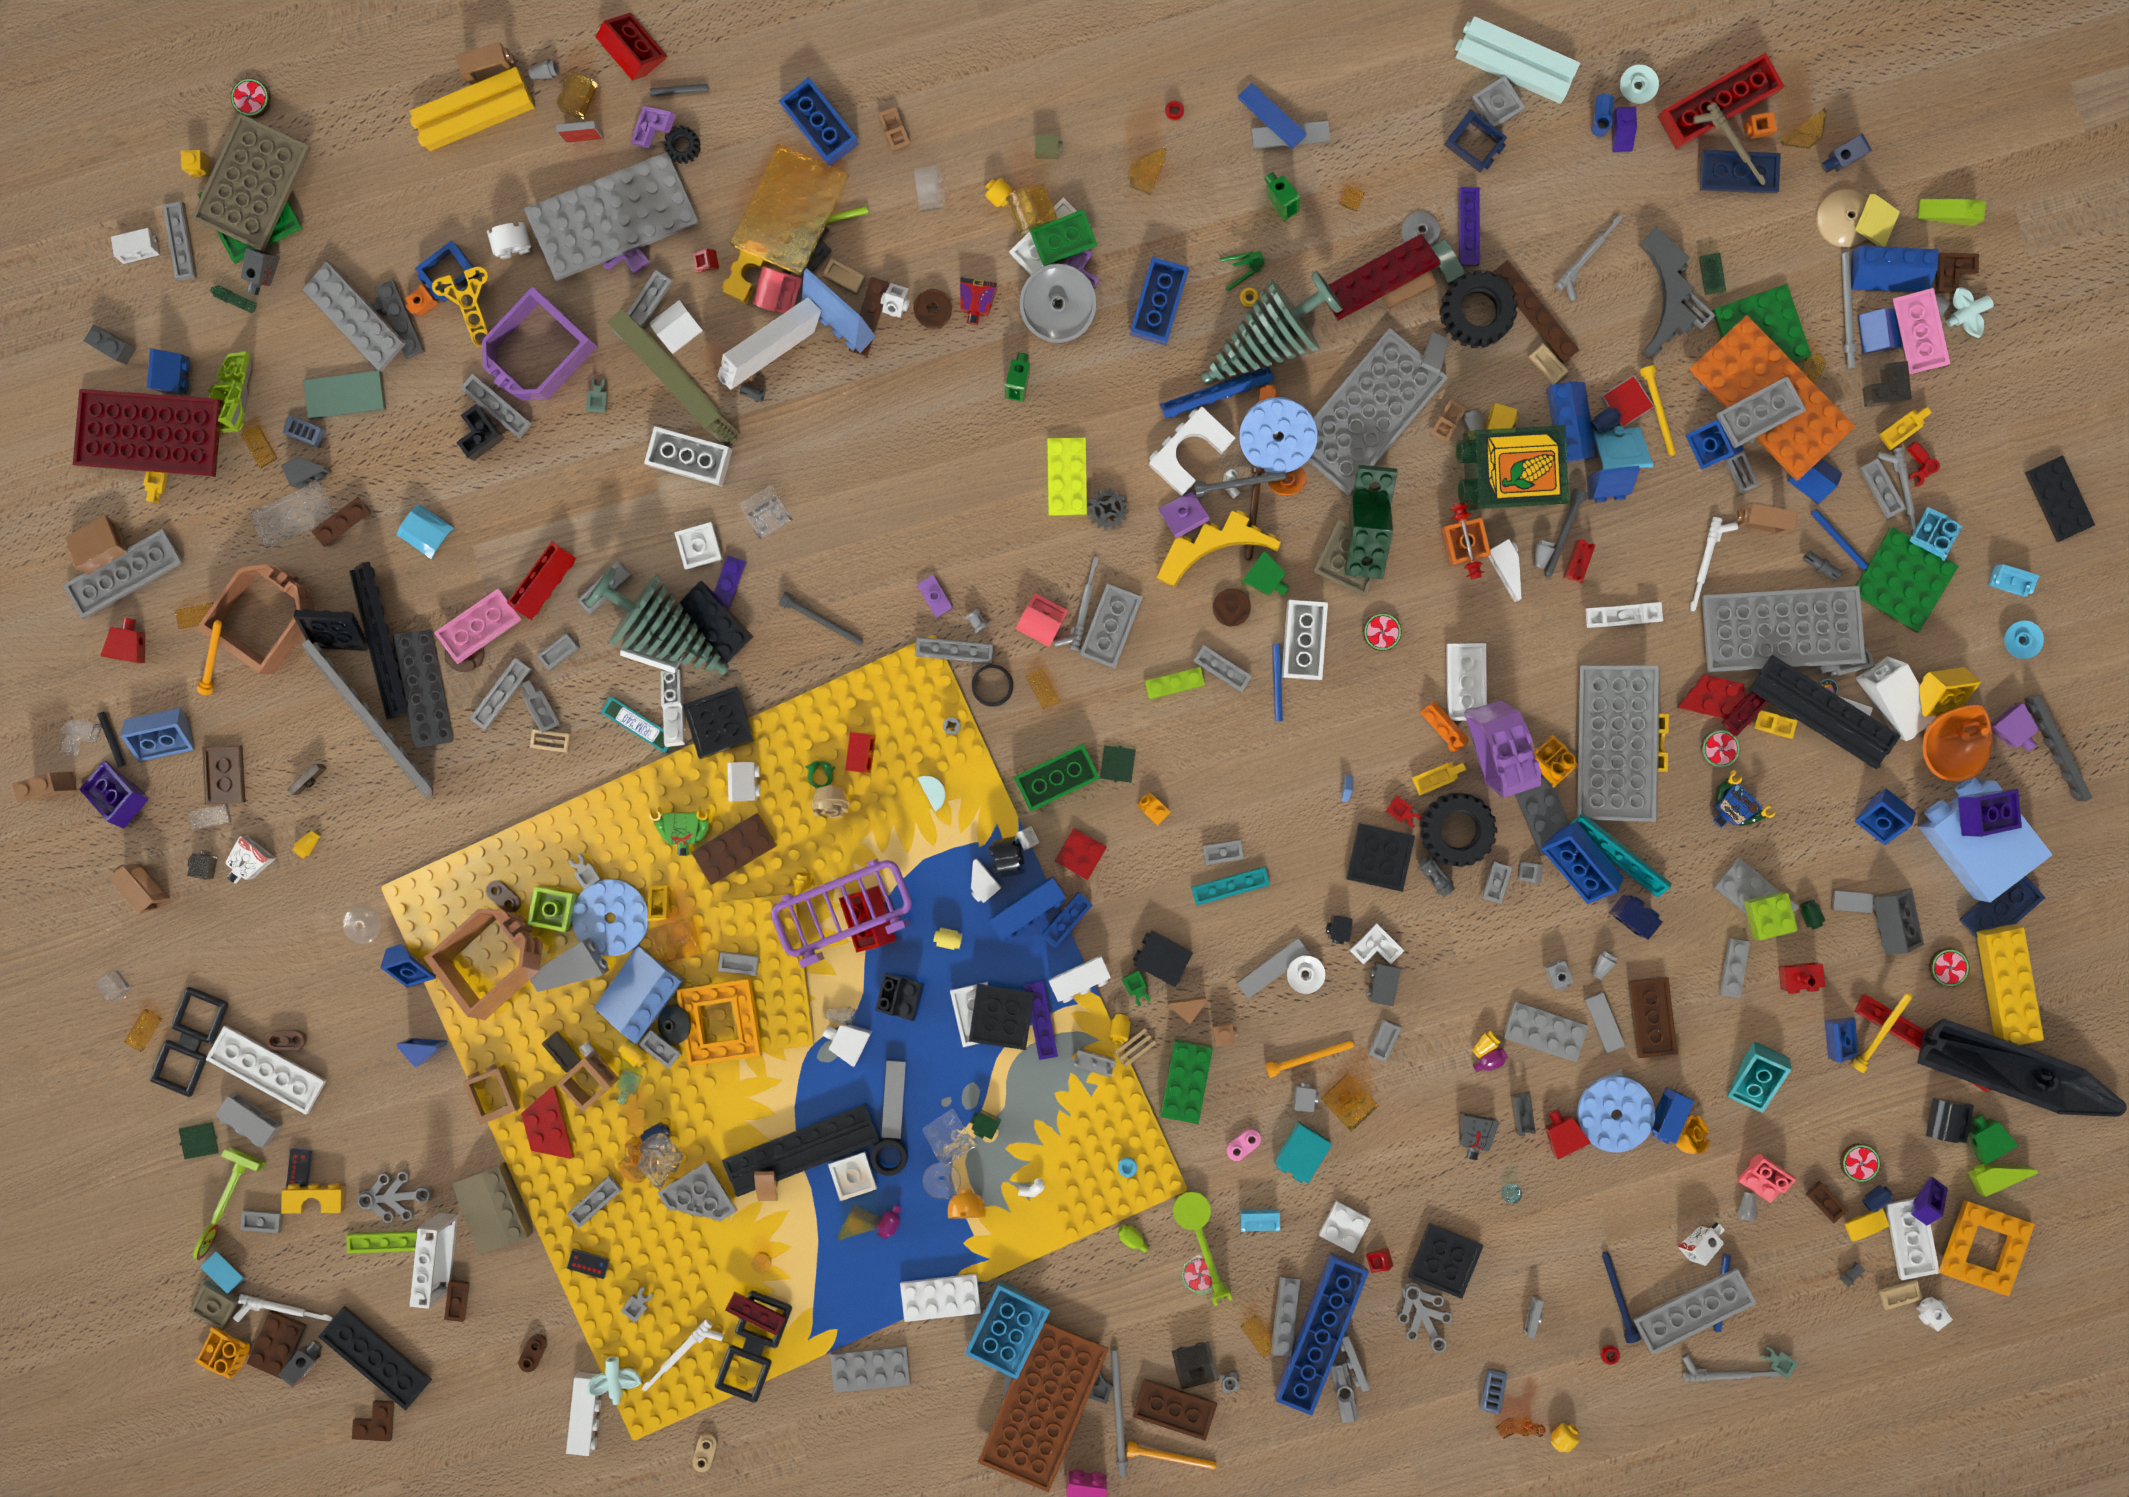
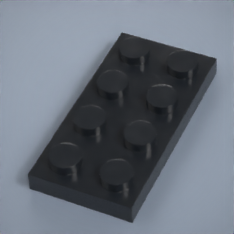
(2059, 498)
(715, 621)

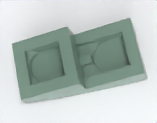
(1450, 265)

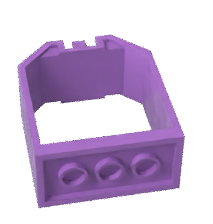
(508, 325)
(1503, 748)

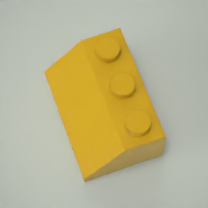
(1946, 690)

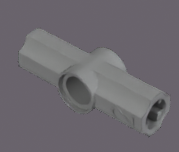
(1346, 1402)

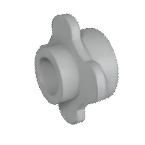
(1235, 1385)

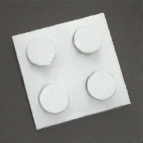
(698, 546)
(852, 1176)
(1344, 1226)

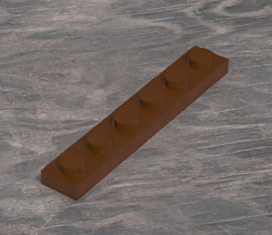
(1537, 313)

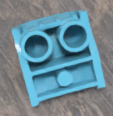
(424, 530)
(1936, 533)

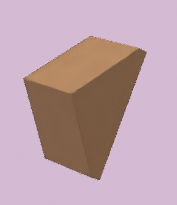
(1188, 1008)

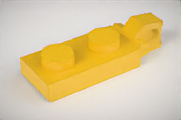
(1904, 427)
(155, 485)
(1437, 777)

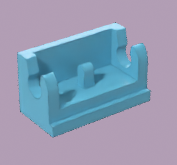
(2013, 580)
(1260, 1220)
(222, 1272)

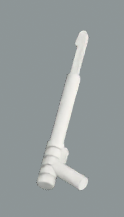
(1714, 536)
(253, 1303)
(697, 1336)

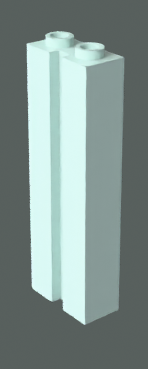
(1517, 59)

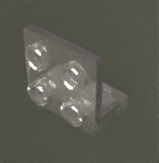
(948, 1137)

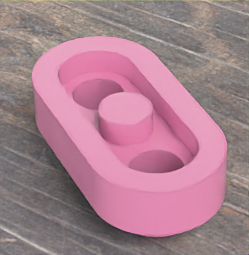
(1242, 1143)

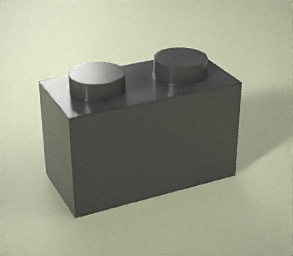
(109, 344)
(1383, 984)

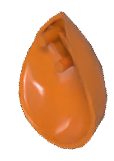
(1958, 743)

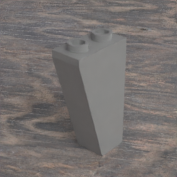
(571, 966)

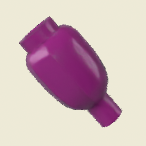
(1491, 1060)
(889, 1222)

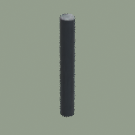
(111, 739)

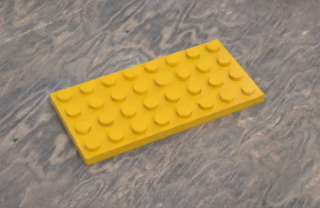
(780, 982)

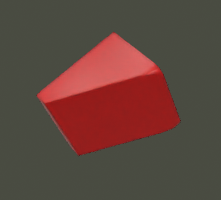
(705, 260)
(1380, 1260)

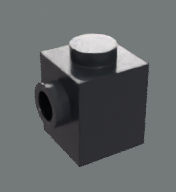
(1339, 929)

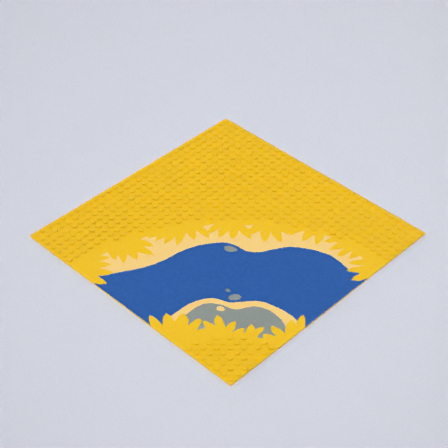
(1053, 1115)

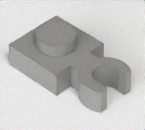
(586, 874)
(636, 1305)

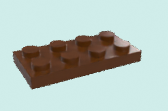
(734, 849)
(1653, 1017)
(1174, 1409)

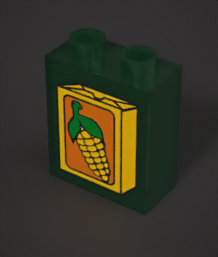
(1513, 468)

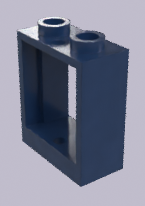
(1487, 129)

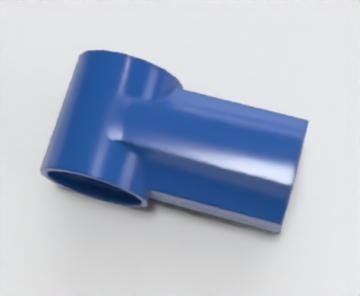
(1602, 114)

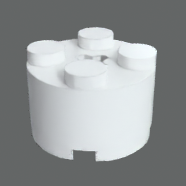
(509, 239)

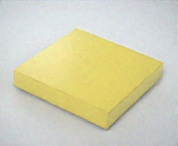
(1877, 220)

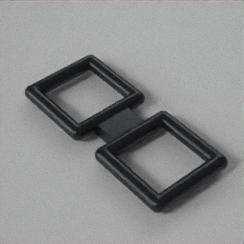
(189, 1041)
(752, 1350)

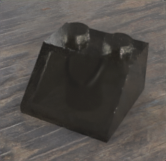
(1195, 1365)

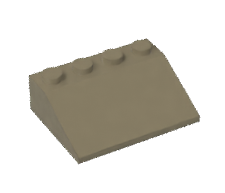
(492, 1208)

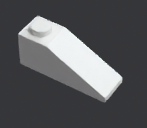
(1506, 563)

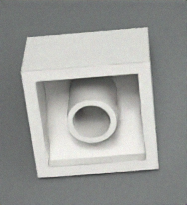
(743, 781)

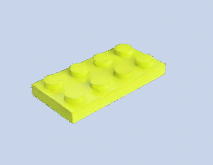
(1067, 476)

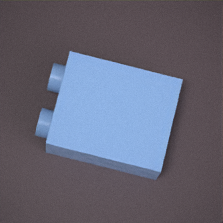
(1983, 863)

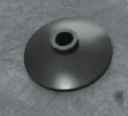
(679, 1021)

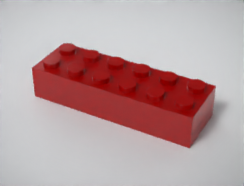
(1732, 93)

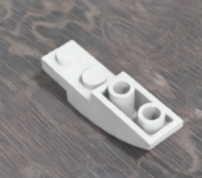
(673, 711)

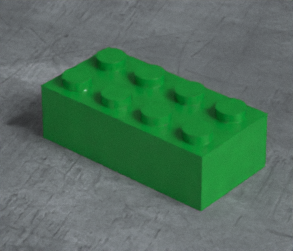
(1056, 777)
(1186, 1081)

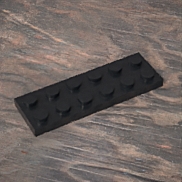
(375, 1358)

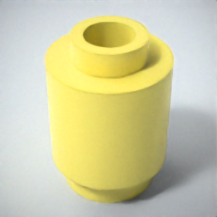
(948, 938)

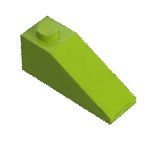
(1952, 211)
(1993, 1178)

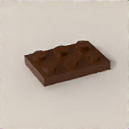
(276, 1343)

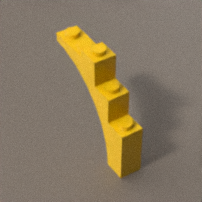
(1235, 532)

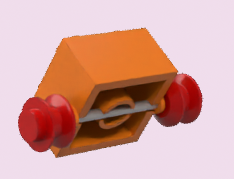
(1466, 541)

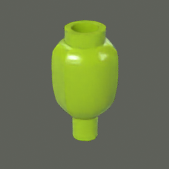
(1132, 1238)

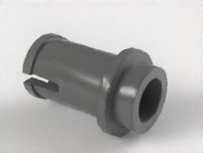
(752, 392)
(1852, 1274)

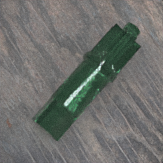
(232, 298)

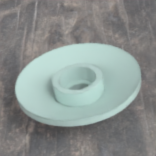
(1645, 78)

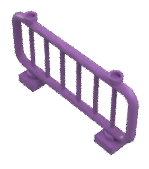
(808, 949)

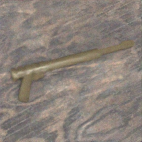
(1720, 120)

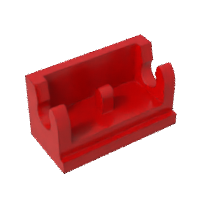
(1579, 561)
(860, 752)

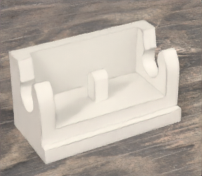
(135, 246)

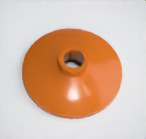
(1292, 484)

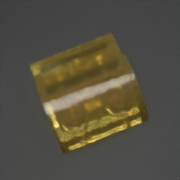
(1030, 208)
(628, 1165)

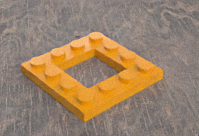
(749, 1040)
(1962, 1237)

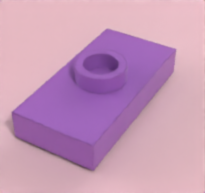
(934, 596)

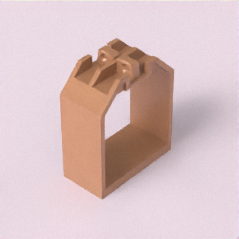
(230, 596)
(528, 966)

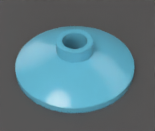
(2032, 639)

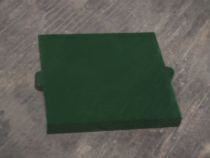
(1117, 763)
(198, 1140)

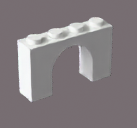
(1199, 425)

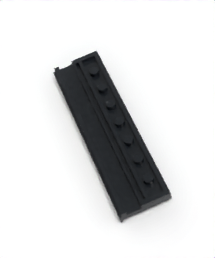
(378, 641)
(1824, 712)
(802, 1148)

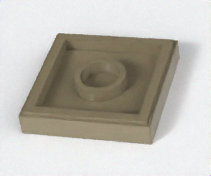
(214, 1305)

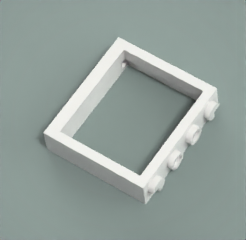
(433, 1260)

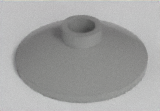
(1421, 219)

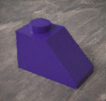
(1624, 129)
(1930, 1202)

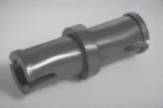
(1822, 565)

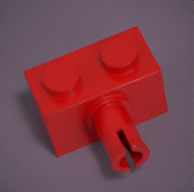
(1801, 976)

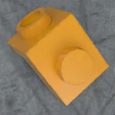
(1153, 808)

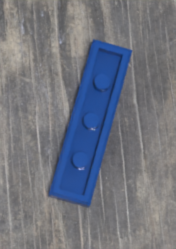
(1272, 116)

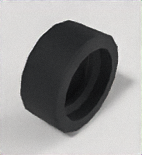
(894, 1170)

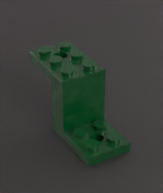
(1370, 522)

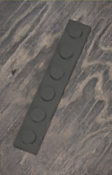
(2060, 753)

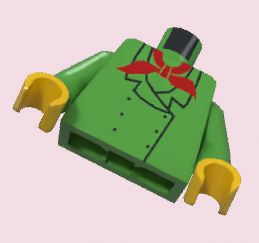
(681, 828)

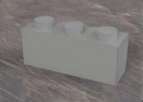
(248, 1120)

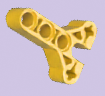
(456, 295)

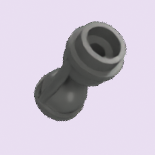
(1441, 882)

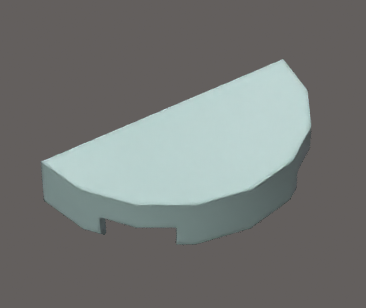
(934, 790)

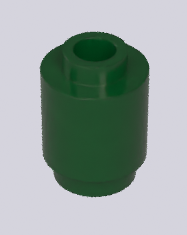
(1812, 914)

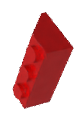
(630, 45)
(872, 937)

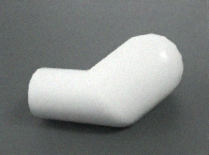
(1231, 475)
(1034, 1190)

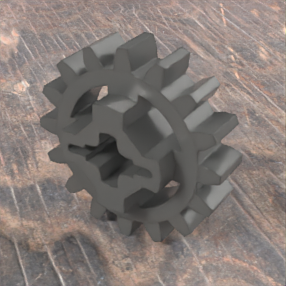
(1103, 517)

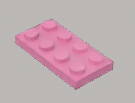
(1921, 331)
(477, 626)

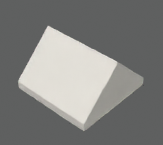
(675, 327)

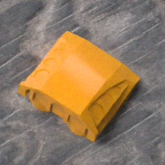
(1555, 760)
(220, 1355)

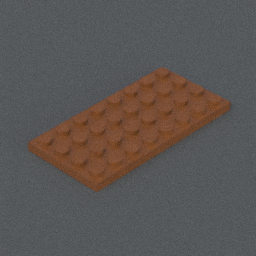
(1043, 1407)

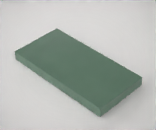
(344, 394)

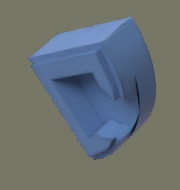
(1347, 788)

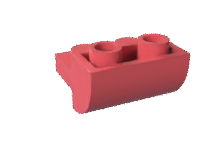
(776, 290)
(1041, 619)
(1766, 1178)

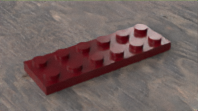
(1383, 275)

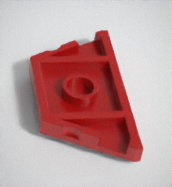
(1714, 697)
(547, 1127)

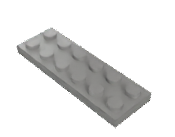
(354, 316)
(124, 575)
(1694, 1311)

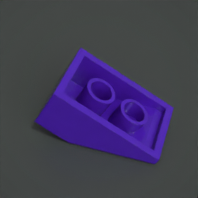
(113, 795)
(1989, 812)

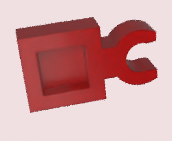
(1401, 810)

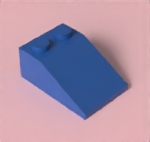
(1612, 483)

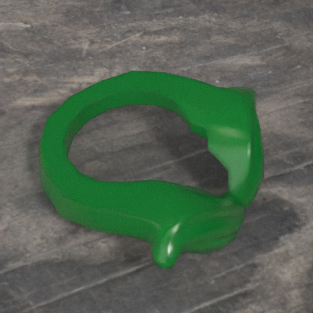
(828, 770)

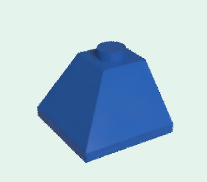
(405, 966)

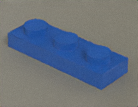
(1066, 920)

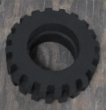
(1493, 288)
(1484, 829)

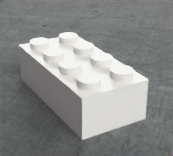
(688, 456)
(1304, 640)

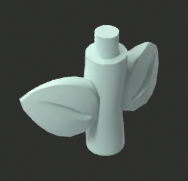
(1969, 311)
(613, 1380)

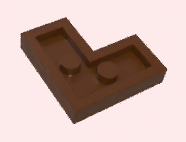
(1950, 267)
(379, 1427)

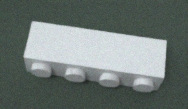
(583, 1417)

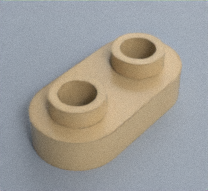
(705, 1453)

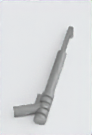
(1571, 274)
(1899, 465)
(1076, 632)
(1701, 1374)

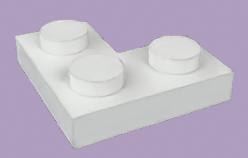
(1376, 940)

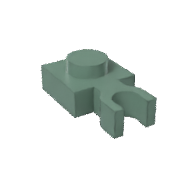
(597, 399)
(1781, 1363)

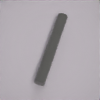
(679, 89)

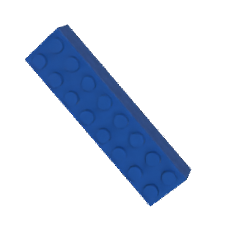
(1321, 1334)

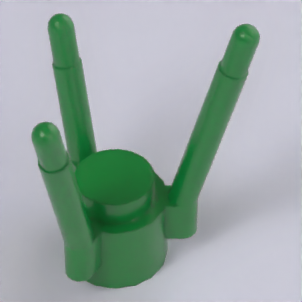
(1252, 259)

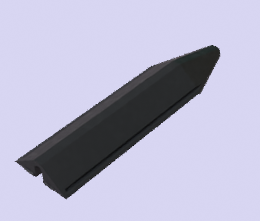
(2016, 1071)

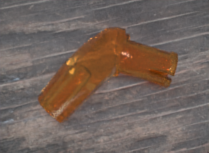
(1519, 1426)

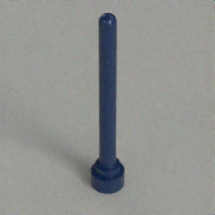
(1631, 1334)

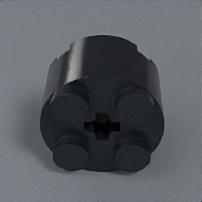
(1007, 857)

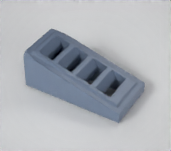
(316, 438)
(1496, 1409)

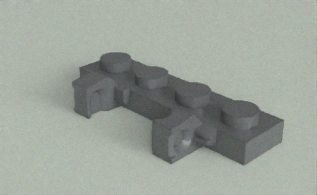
(392, 304)

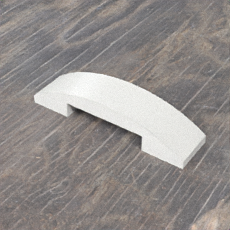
(1624, 615)

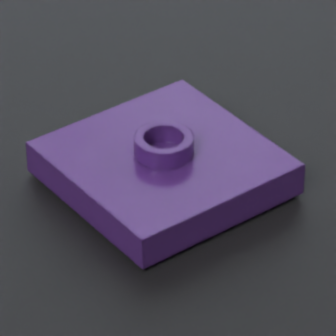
(1184, 514)

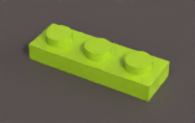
(1174, 683)

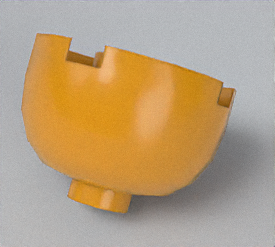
(1693, 1136)
(966, 1205)

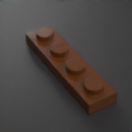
(872, 308)

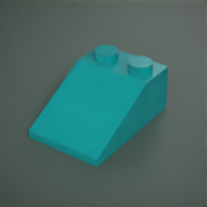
(1759, 1077)

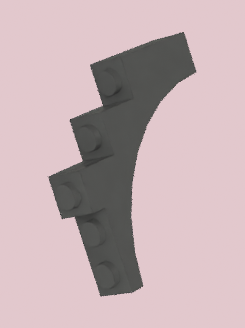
(1675, 289)

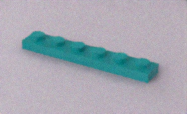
(1624, 857)

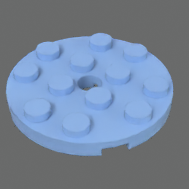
(1278, 415)
(630, 915)
(1622, 1132)

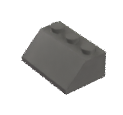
(1898, 921)

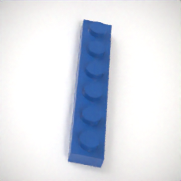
(1221, 390)

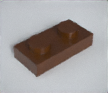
(1826, 1202)
(456, 1300)

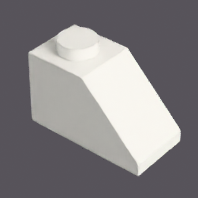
(983, 883)

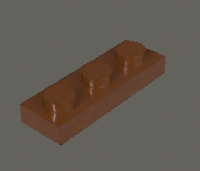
(341, 521)

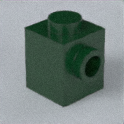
(984, 1124)

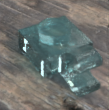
(628, 1084)

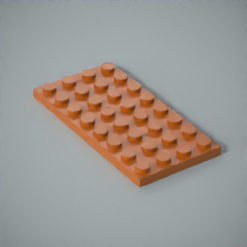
(1750, 362)

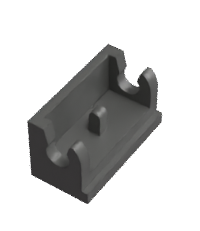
(1523, 1113)

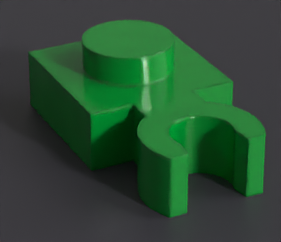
(1135, 984)

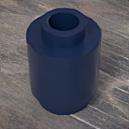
(1606, 420)
(658, 1128)
(1877, 1198)

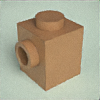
(1224, 1033)

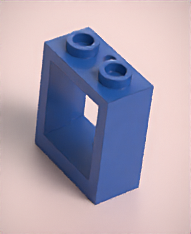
(460, 282)
(1671, 1115)

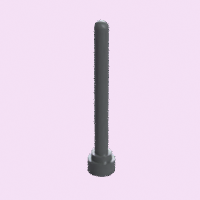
(1203, 488)
(1578, 497)
(788, 601)

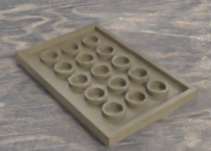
(251, 182)

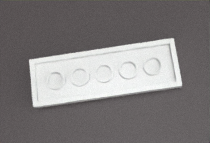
(266, 1069)

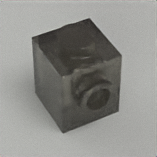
(202, 865)

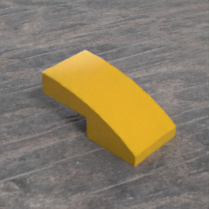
(1775, 724)
(1866, 1225)

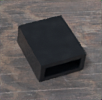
(1162, 958)

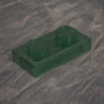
(1712, 273)

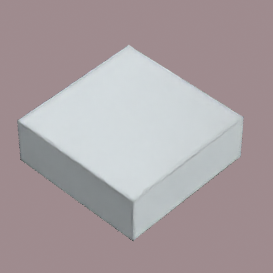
(1027, 838)

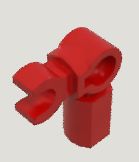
(1922, 456)

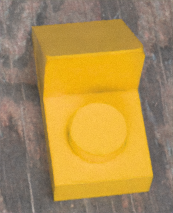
(658, 903)

